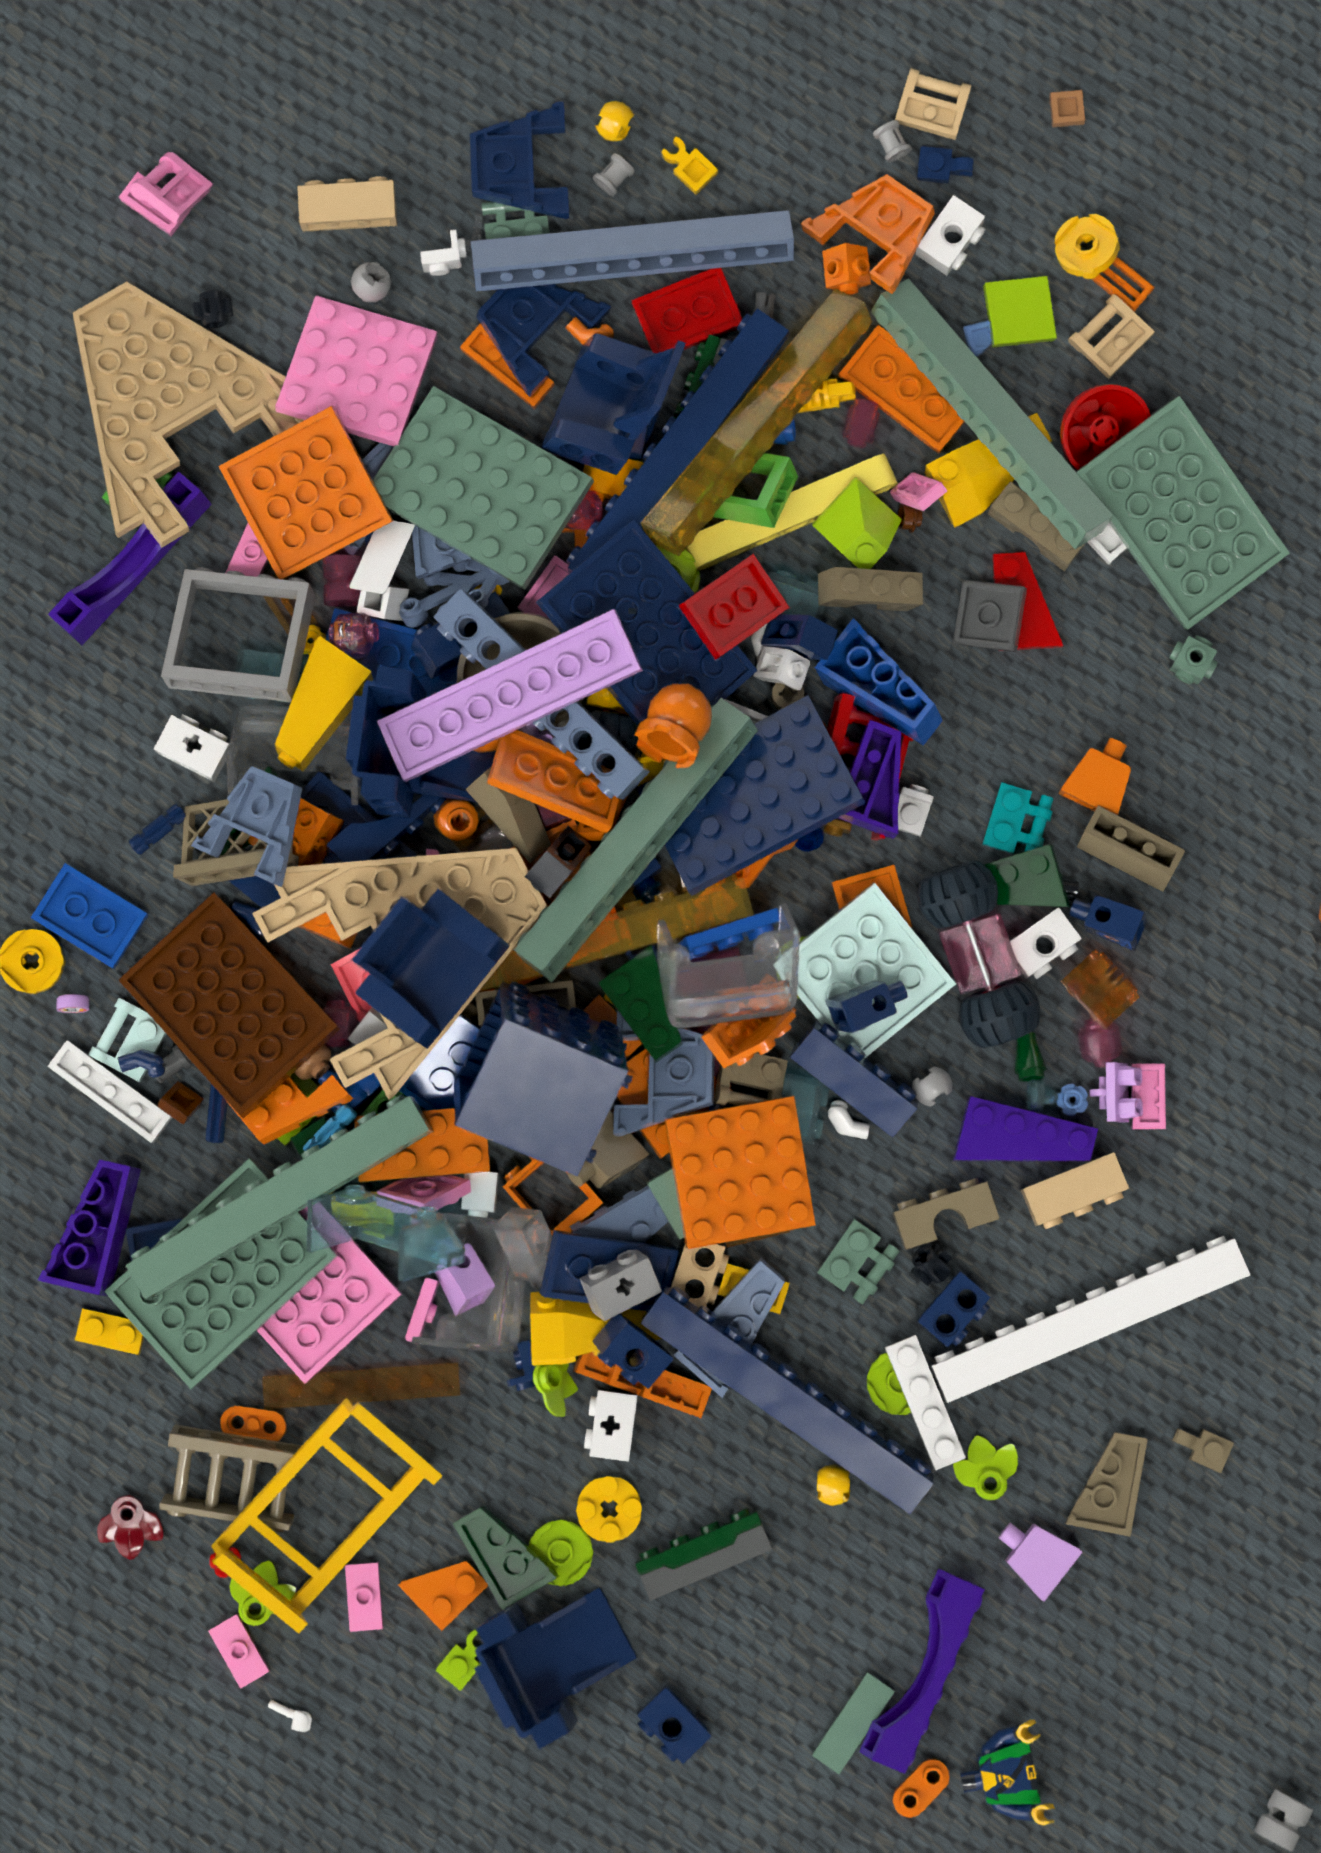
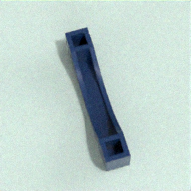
(380, 837)

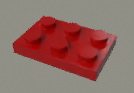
(687, 311)
(734, 606)

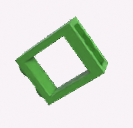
(772, 499)

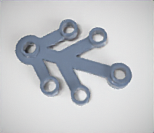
(415, 611)

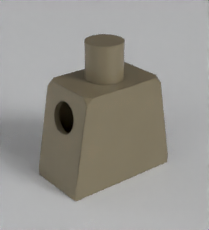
(613, 1157)

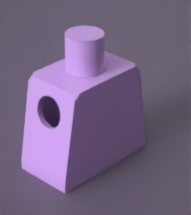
(466, 1283)
(1038, 1557)

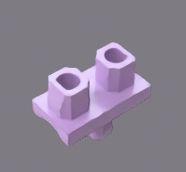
(1114, 1092)

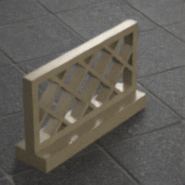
(227, 866)

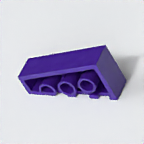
(1013, 1134)
(95, 1232)

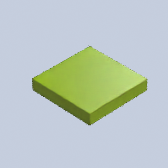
(1019, 311)

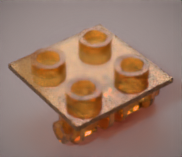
(1098, 990)

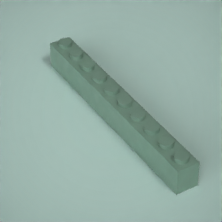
(992, 414)
(632, 845)
(279, 1197)

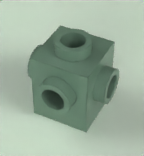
(1185, 668)

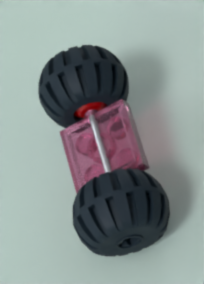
(979, 954)

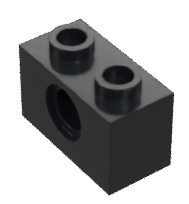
(558, 861)

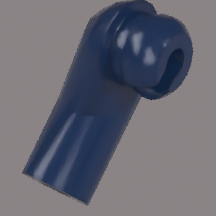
(244, 913)
(144, 1059)

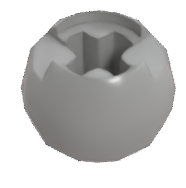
(371, 282)
(932, 1086)

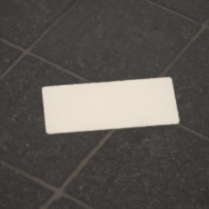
(382, 557)

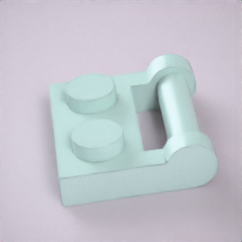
(143, 1035)

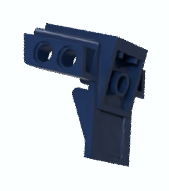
(611, 403)
(372, 759)
(426, 964)
(540, 1665)

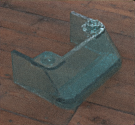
(418, 1233)

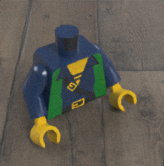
(1009, 1775)

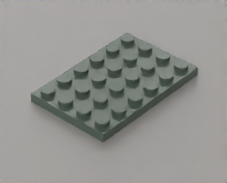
(480, 487)
(1183, 513)
(229, 1300)

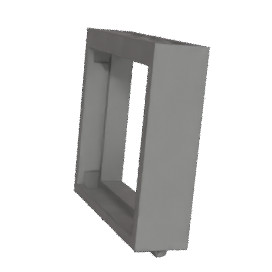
(237, 683)

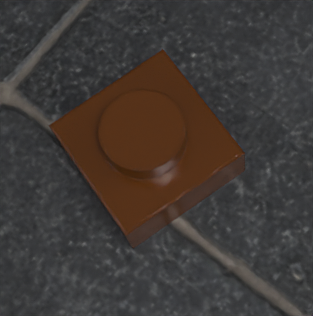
(180, 1102)

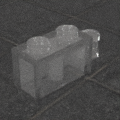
(525, 1243)

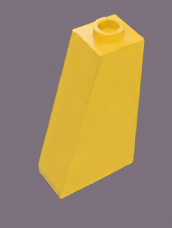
(319, 703)

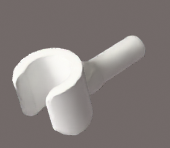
(301, 1719)

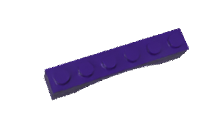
(96, 599)
(896, 1733)

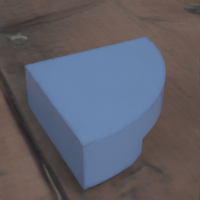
(977, 337)

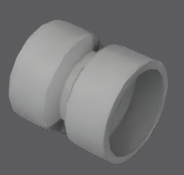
(1283, 1832)

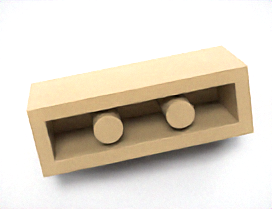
(347, 204)
(1075, 1191)

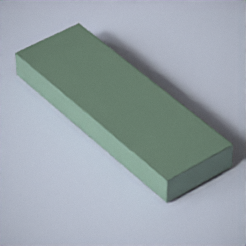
(853, 1723)

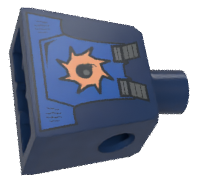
(1122, 928)

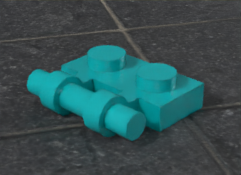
(1008, 816)

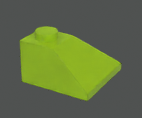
(858, 525)

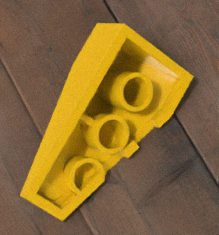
(972, 478)
(567, 1329)

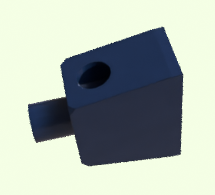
(854, 1008)

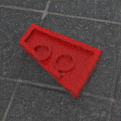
(1037, 623)

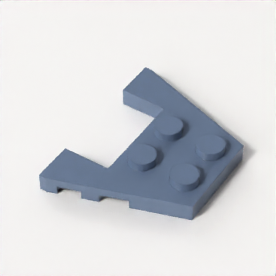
(261, 808)
(677, 1083)

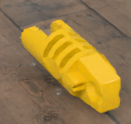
(830, 395)

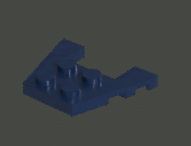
(505, 166)
(523, 315)

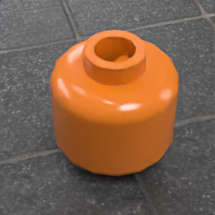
(462, 827)

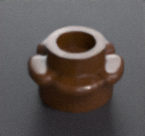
(910, 518)

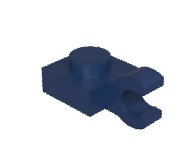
(938, 165)

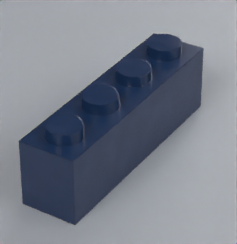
(855, 1078)

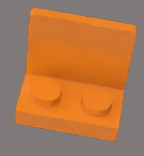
(311, 833)

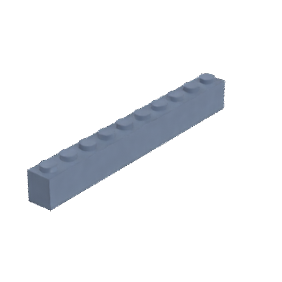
(632, 250)

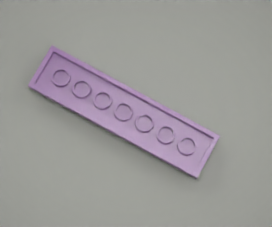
(509, 695)

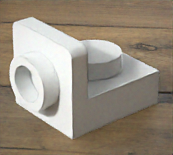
(782, 667)
(913, 809)

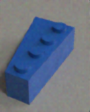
(879, 685)

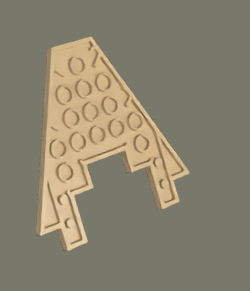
(151, 378)
(361, 895)

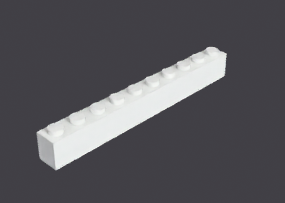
(1089, 1320)

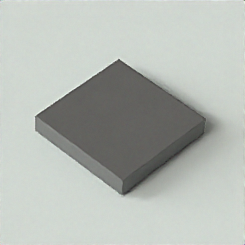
(989, 615)

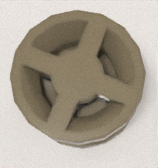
(787, 696)

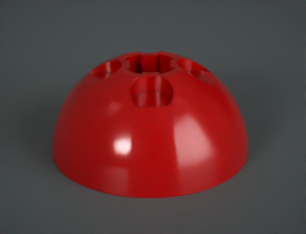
(1111, 404)

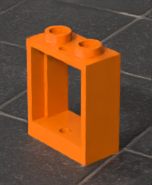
(518, 1175)

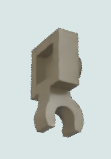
(1207, 1448)

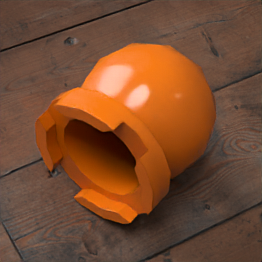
(675, 725)

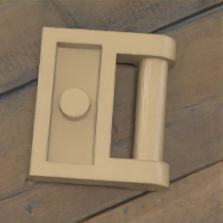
(932, 113)
(1119, 343)

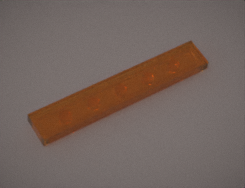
(362, 1385)

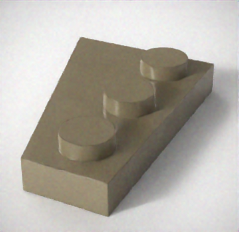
(1112, 1488)

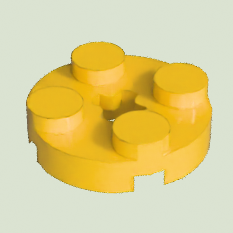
(1092, 261)
(13, 961)
(590, 1510)

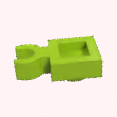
(460, 1663)

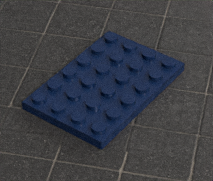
(636, 575)
(767, 798)

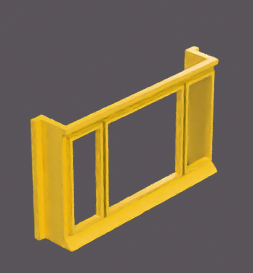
(291, 1610)

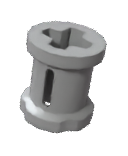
(892, 141)
(613, 174)

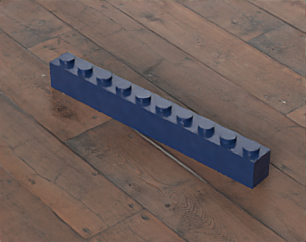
(684, 437)
(788, 1399)

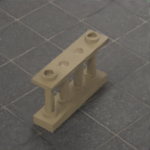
(220, 1446)

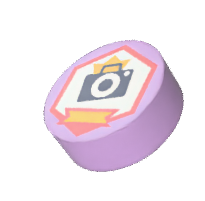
(72, 1003)

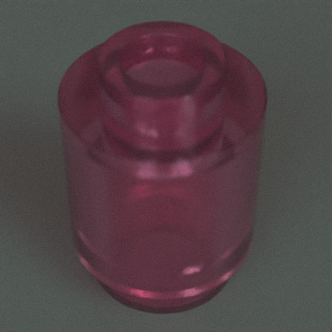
(861, 423)

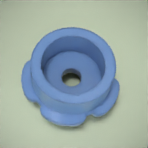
(1078, 1106)

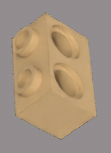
(690, 1270)

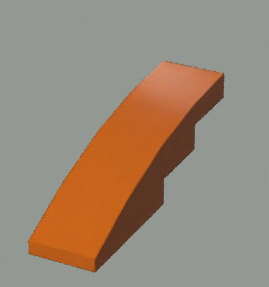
(668, 1389)

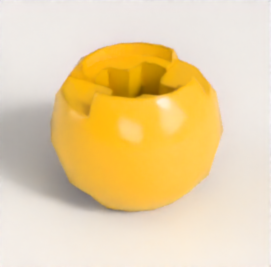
(614, 121)
(833, 1485)

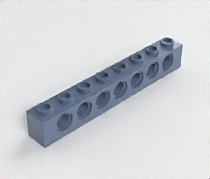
(628, 769)

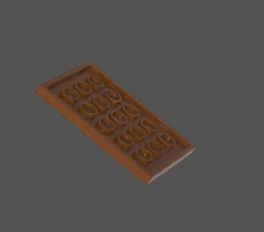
(229, 1005)

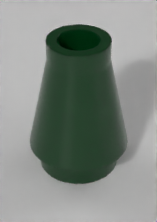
(1029, 1060)

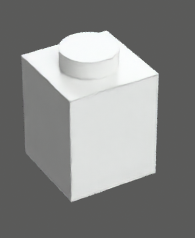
(383, 605)
(482, 1195)

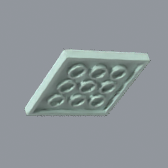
(866, 945)

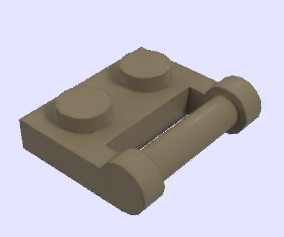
(759, 1072)

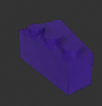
(877, 779)

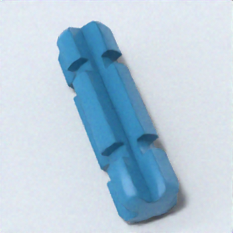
(344, 1116)

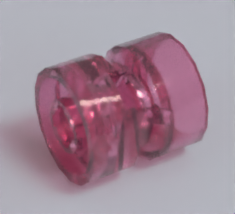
(339, 572)

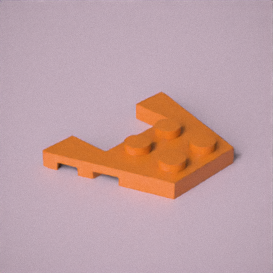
(888, 217)
(290, 1106)

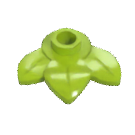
(555, 1386)
(985, 1463)
(245, 1599)

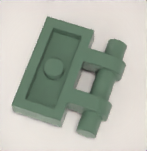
(512, 228)
(850, 1255)

